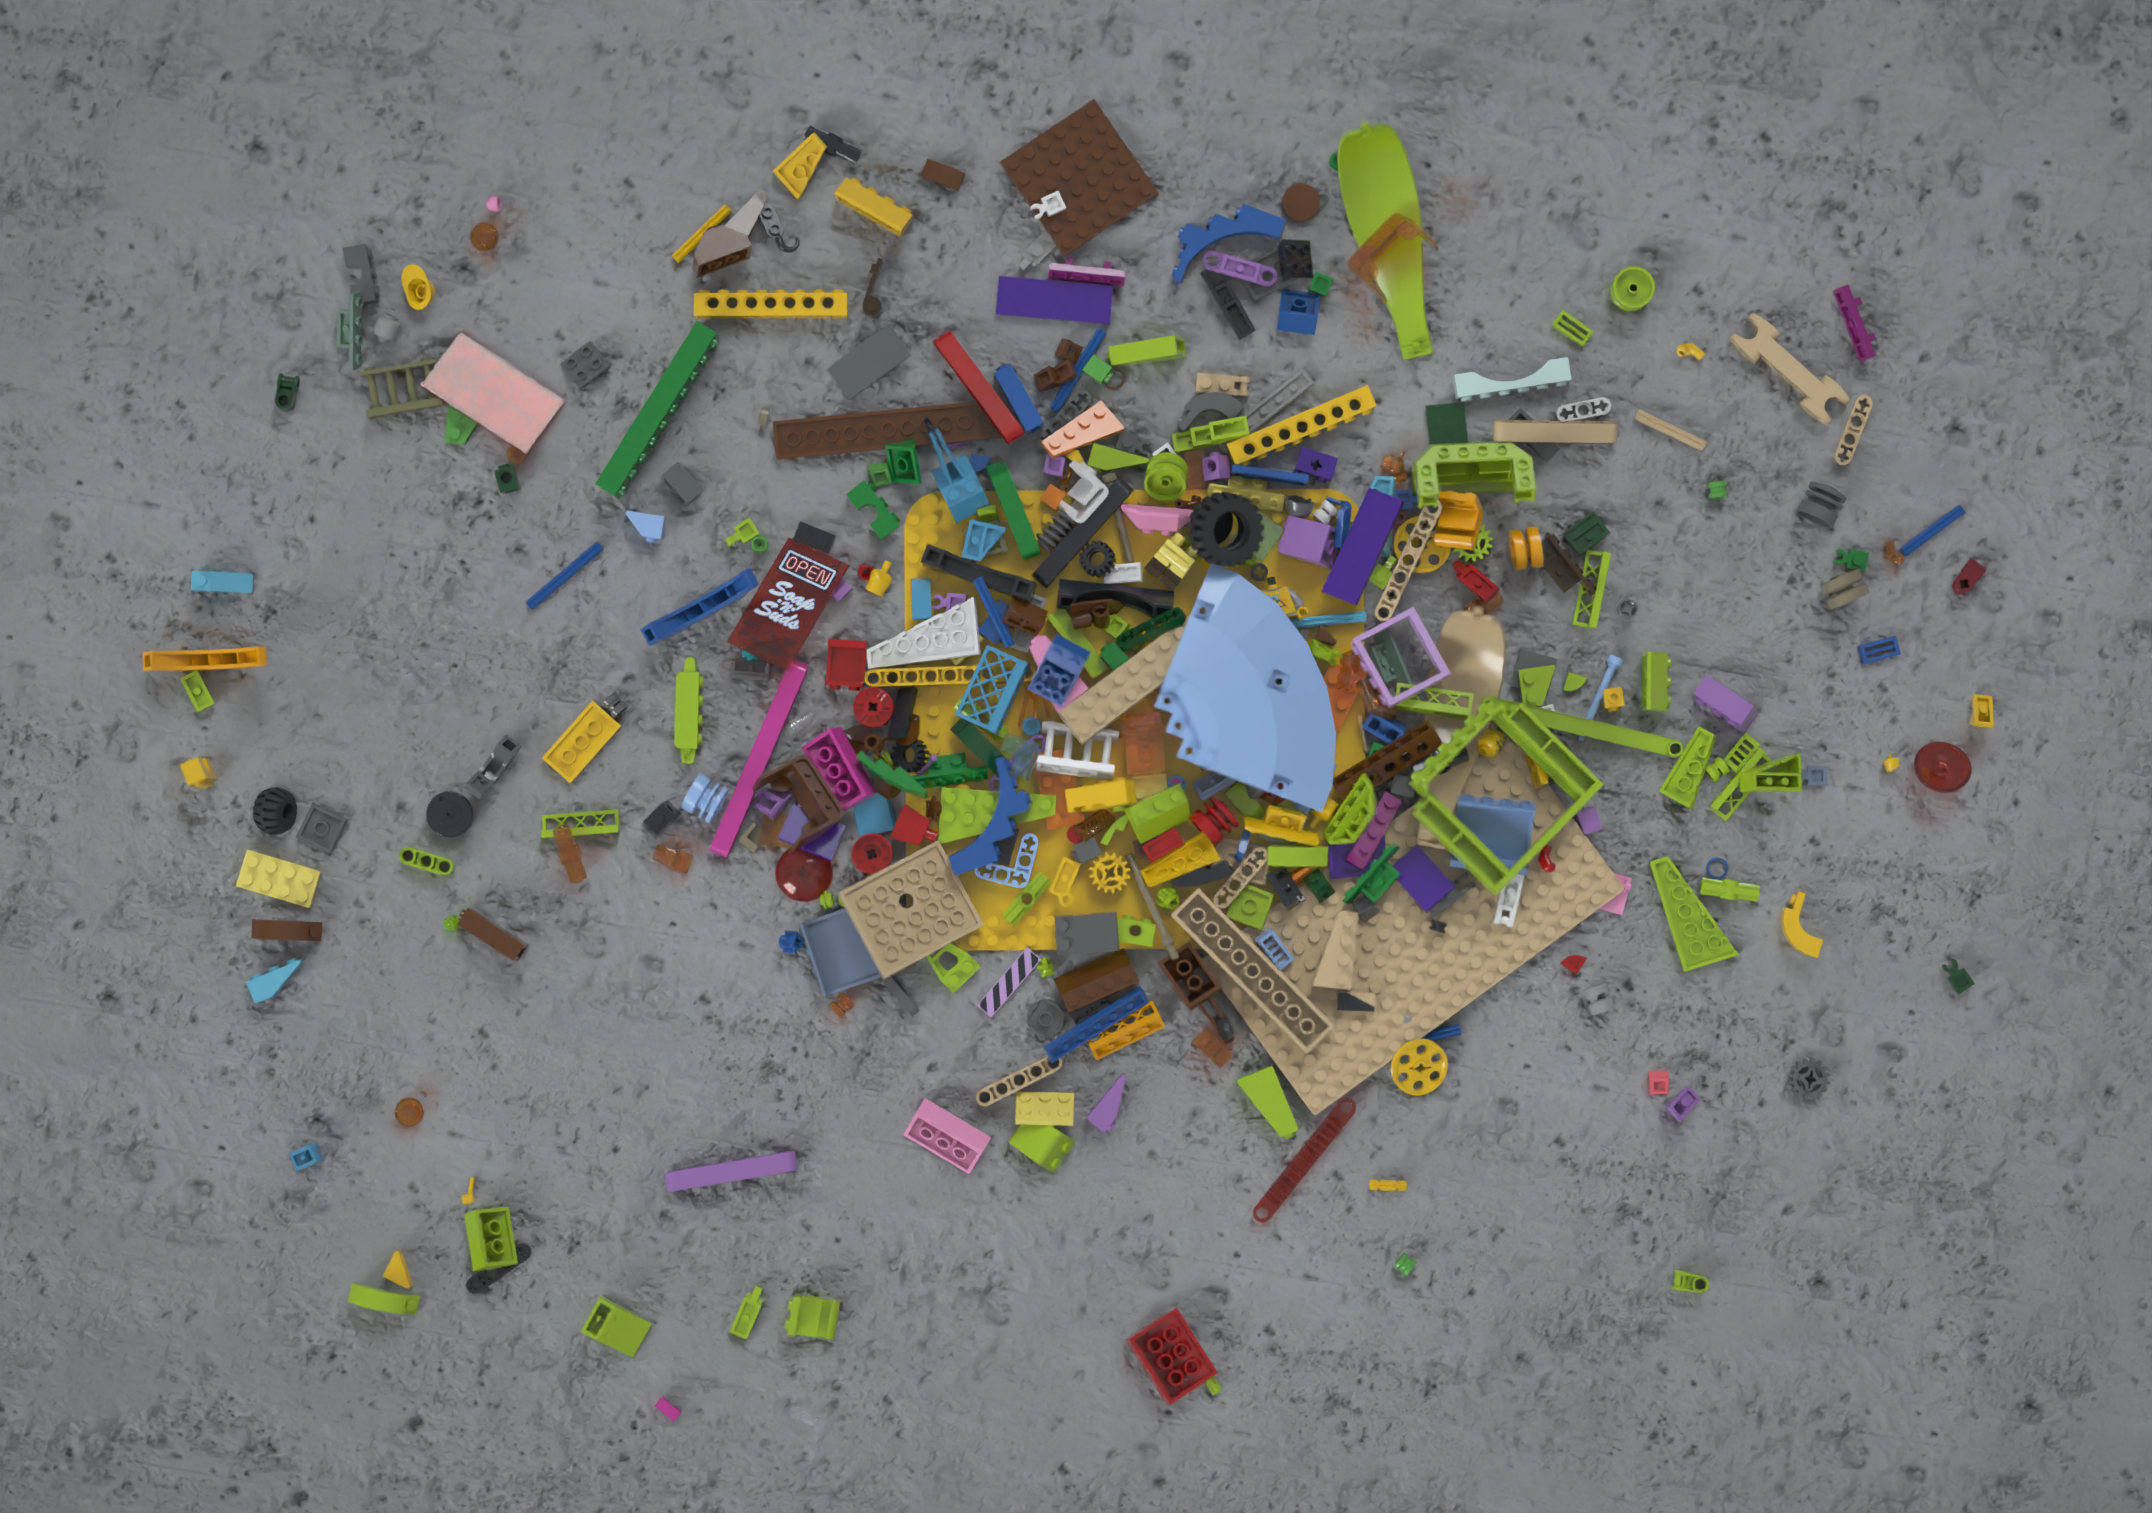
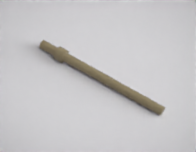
(1167, 940)

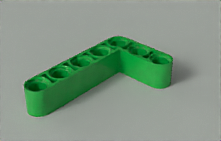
(1013, 509)

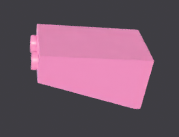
(1038, 649)

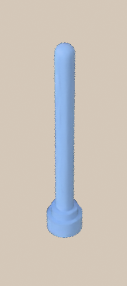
(1613, 664)

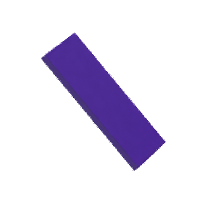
(1054, 300)
(1362, 546)

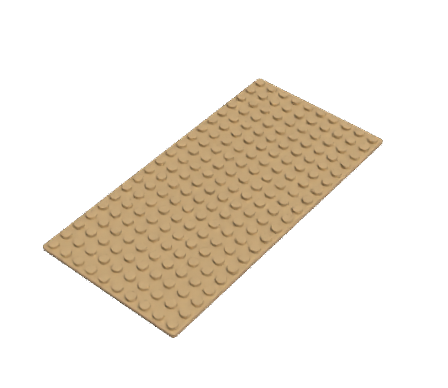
(1407, 963)

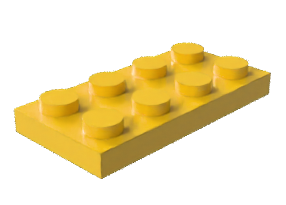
(581, 742)

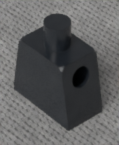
(661, 818)

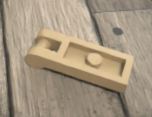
(1222, 384)

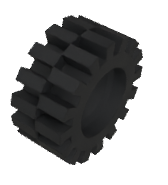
(1089, 551)
(919, 758)

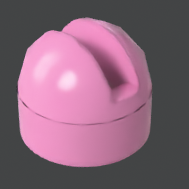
(494, 204)

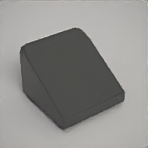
(1365, 907)

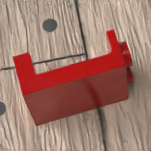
(846, 664)

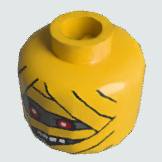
(1490, 743)

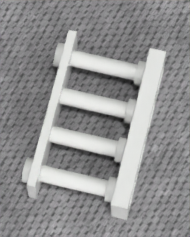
(1081, 768)

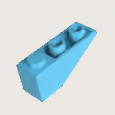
(270, 984)

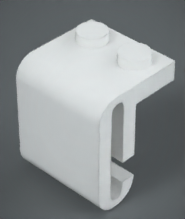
(1087, 492)

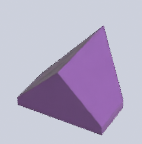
(772, 802)

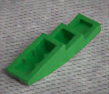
(897, 778)

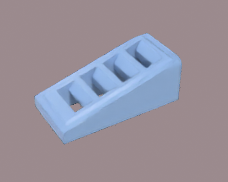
(1262, 937)

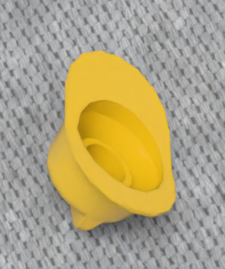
(417, 287)

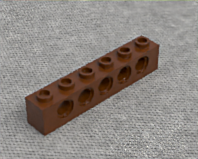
(1390, 753)

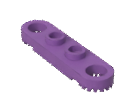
(1239, 268)

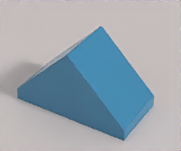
(306, 1156)

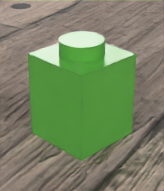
(1098, 370)

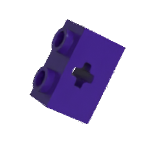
(1325, 461)

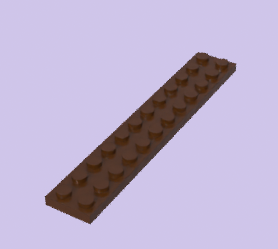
(878, 428)

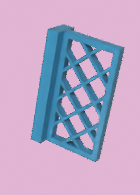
(1007, 697)

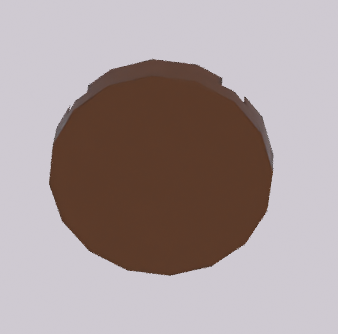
(1300, 202)

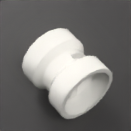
(1325, 513)

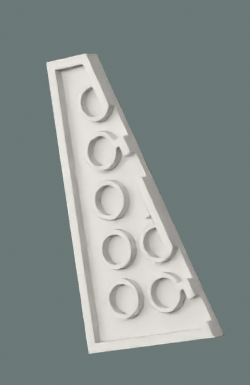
(938, 638)

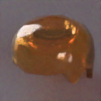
(484, 236)
(409, 1112)

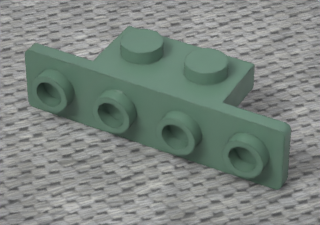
(349, 329)
(1388, 659)

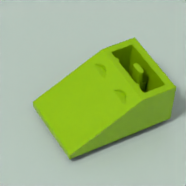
(616, 1326)

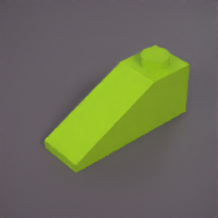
(1109, 459)

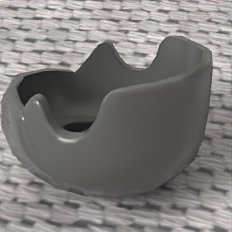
(1298, 506)

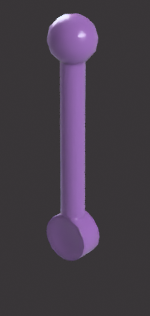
(933, 758)

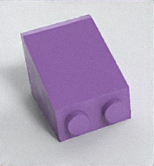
(1308, 542)

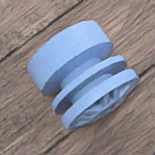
(704, 798)

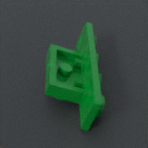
(951, 770)
(1377, 879)

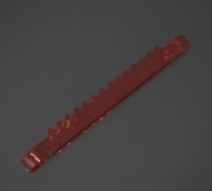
(1304, 1160)

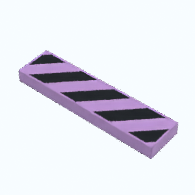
(1009, 982)

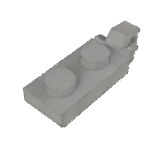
(1037, 251)

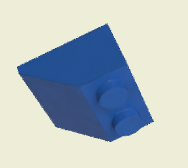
(1298, 312)

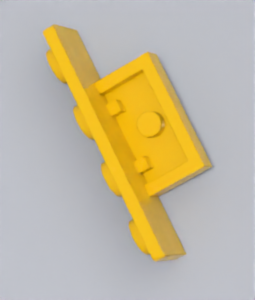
(1282, 824)

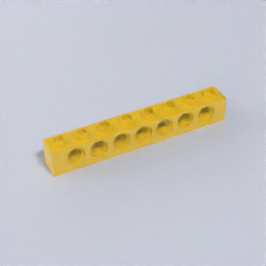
(838, 310)
(1361, 395)

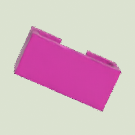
(667, 1409)

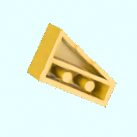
(1101, 796)

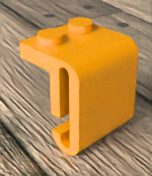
(1459, 520)

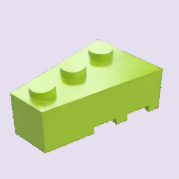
(1776, 776)

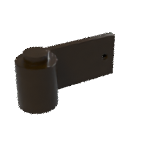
(871, 305)

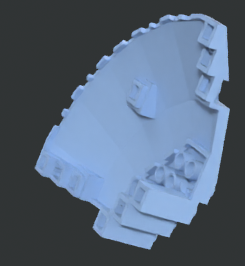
(1229, 696)

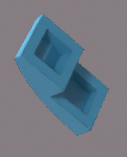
(921, 599)

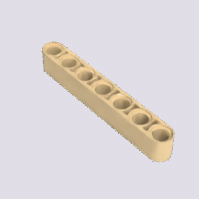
(1555, 431)

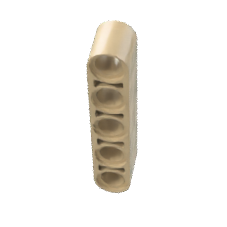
(1009, 1080)

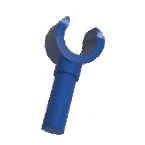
(1338, 502)

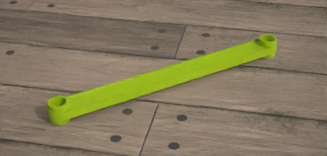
(1597, 729)

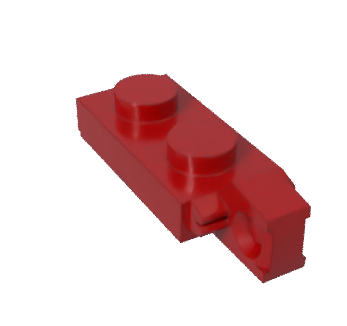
(1475, 581)

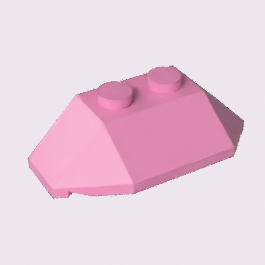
(1157, 518)

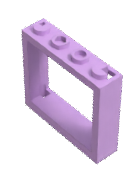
(1426, 641)

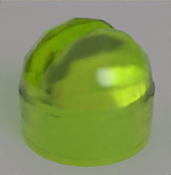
(450, 923)

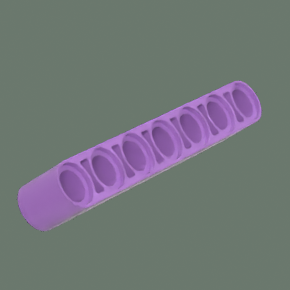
(731, 1171)

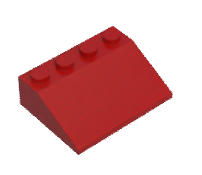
(1171, 1356)

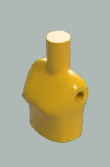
(879, 579)
(1325, 815)

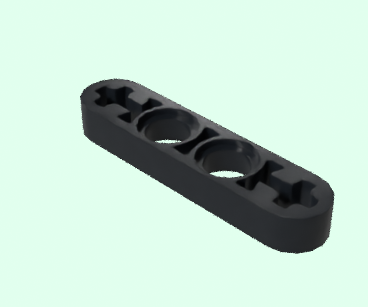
(500, 1272)

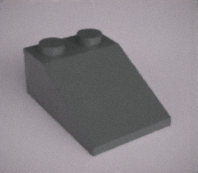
(1087, 933)

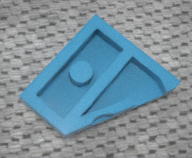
(980, 539)

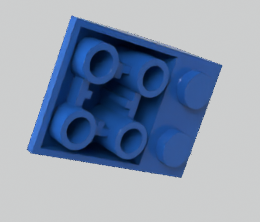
(1059, 670)

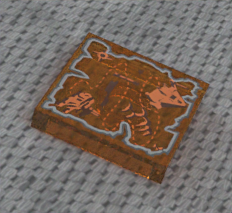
(1372, 701)

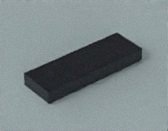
(902, 712)

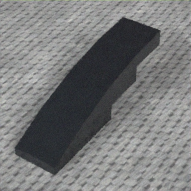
(1228, 303)

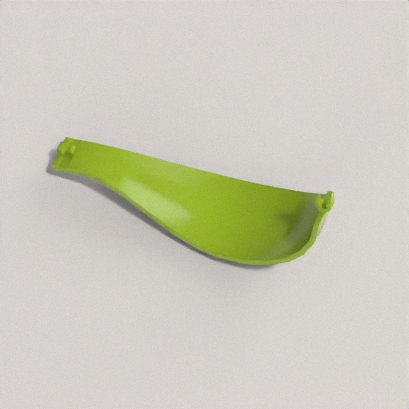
(1375, 185)

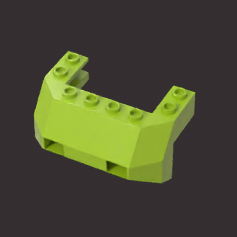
(1472, 469)

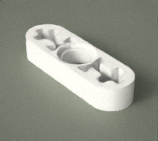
(1598, 412)

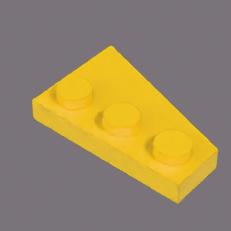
(800, 165)

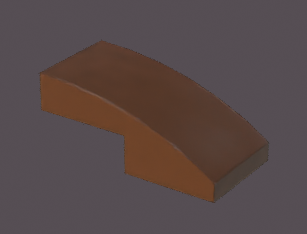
(943, 175)
(1054, 377)

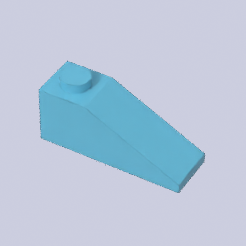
(221, 582)

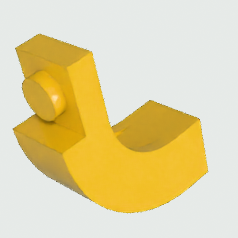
(1794, 932)

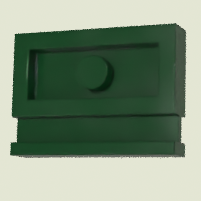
(1586, 533)

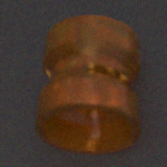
(845, 1002)

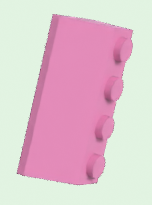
(947, 1136)

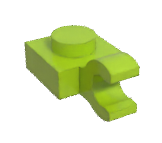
(744, 531)
(1381, 574)
(1322, 651)

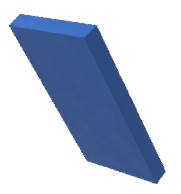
(1269, 475)

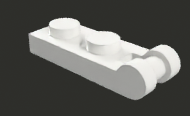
(1509, 901)

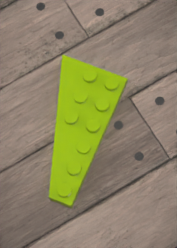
(971, 810)

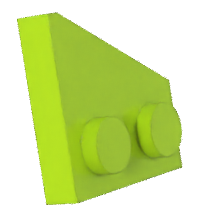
(1535, 684)

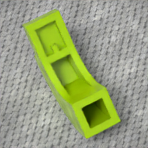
(383, 1300)

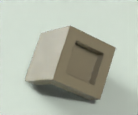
(751, 838)

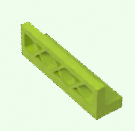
(1597, 597)
(1063, 624)
(1435, 709)
(1733, 784)
(576, 831)

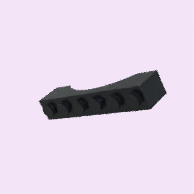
(967, 570)
(1146, 600)

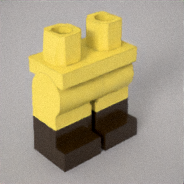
(1176, 556)

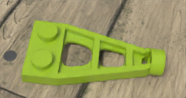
(959, 972)

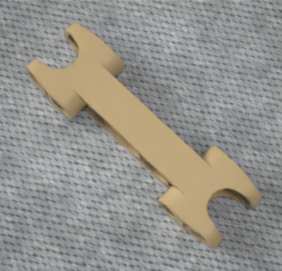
(1815, 391)
(1398, 588)

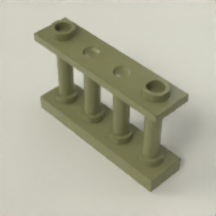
(395, 407)

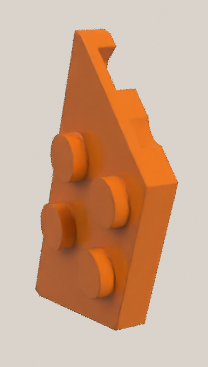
(1340, 699)

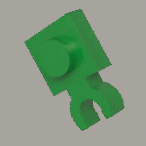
(1854, 559)

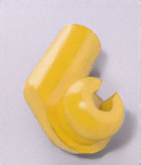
(1689, 349)

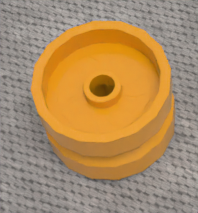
(1523, 548)

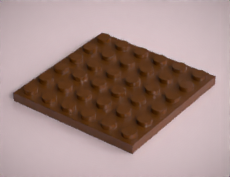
(1088, 168)

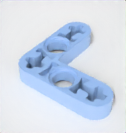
(1018, 869)

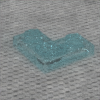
(1025, 752)

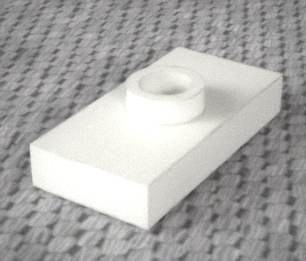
(1124, 574)

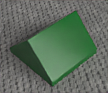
(903, 462)

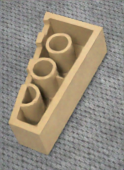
(1338, 957)

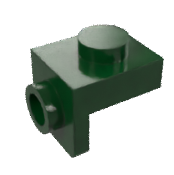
(1319, 885)

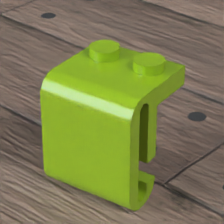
(1042, 1144)
(812, 1316)

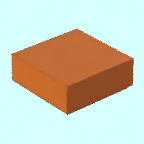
(1052, 496)

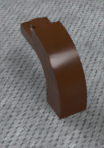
(286, 930)

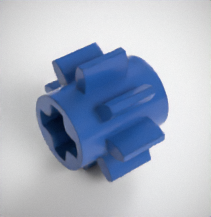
(790, 942)

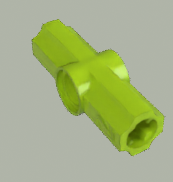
(968, 710)
(1729, 889)
(1018, 908)

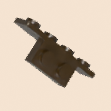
(1563, 569)

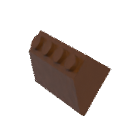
(1096, 981)

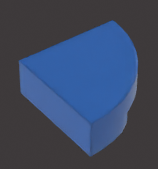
(978, 462)

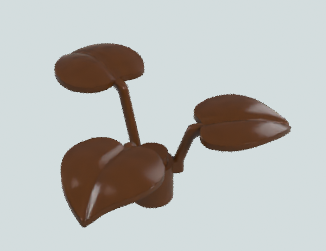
(863, 739)

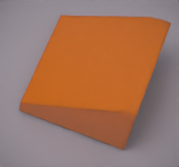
(1299, 873)

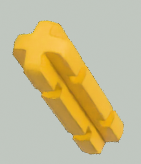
(1387, 1185)

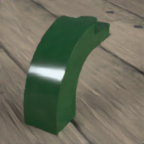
(977, 744)

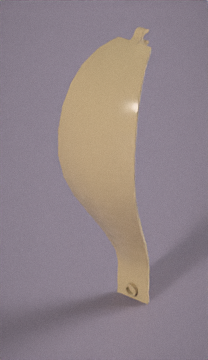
(1475, 656)

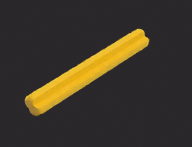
(695, 239)

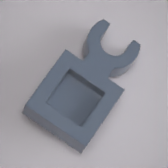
(1815, 775)

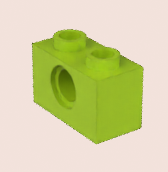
(1147, 933)

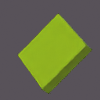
(1251, 907)

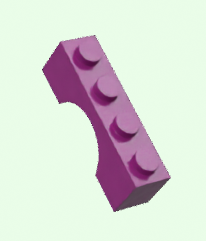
(1374, 830)

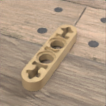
(1850, 429)
(1244, 880)

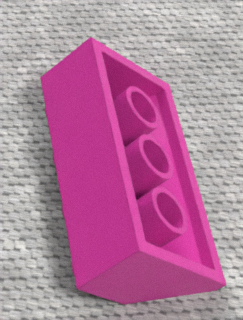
(839, 767)

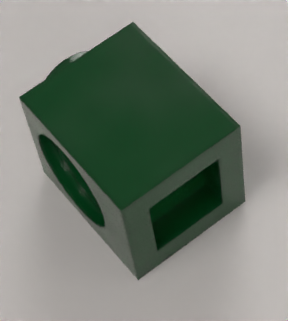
(513, 485)

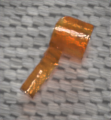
(1066, 481)

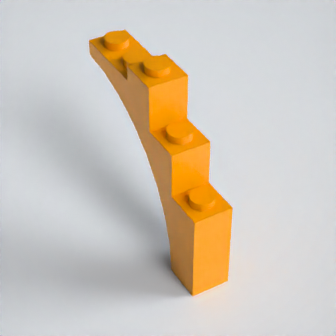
(205, 659)

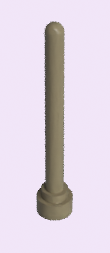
(1108, 480)

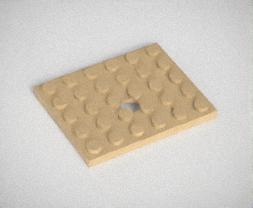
(902, 935)

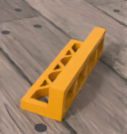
(1127, 1033)

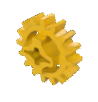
(1098, 865)

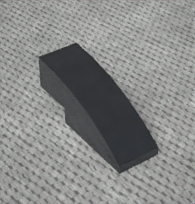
(1204, 875)

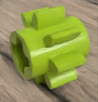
(1168, 898)

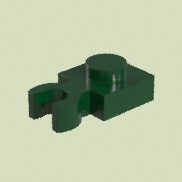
(1959, 979)

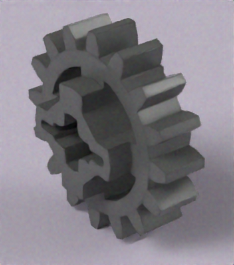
(1807, 1086)

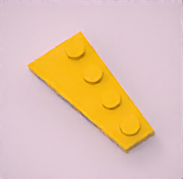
(1190, 856)

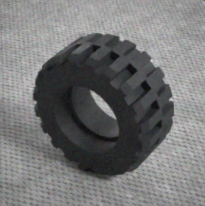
(1203, 529)

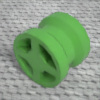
(1718, 489)
(1404, 1264)

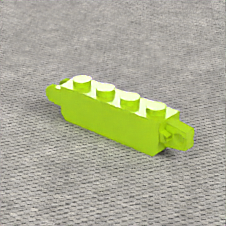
(688, 711)

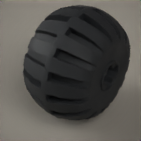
(274, 811)

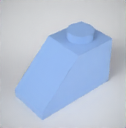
(648, 525)

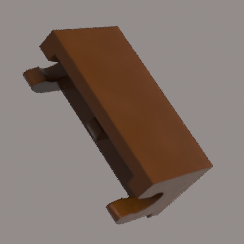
(1025, 616)

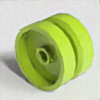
(1626, 279)
(1166, 477)

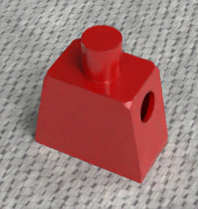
(912, 827)

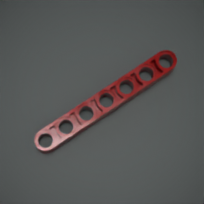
(978, 387)

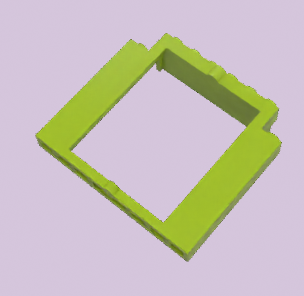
(1541, 748)

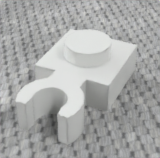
(1051, 204)

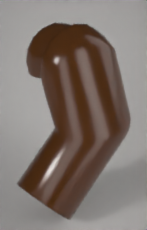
(1184, 504)

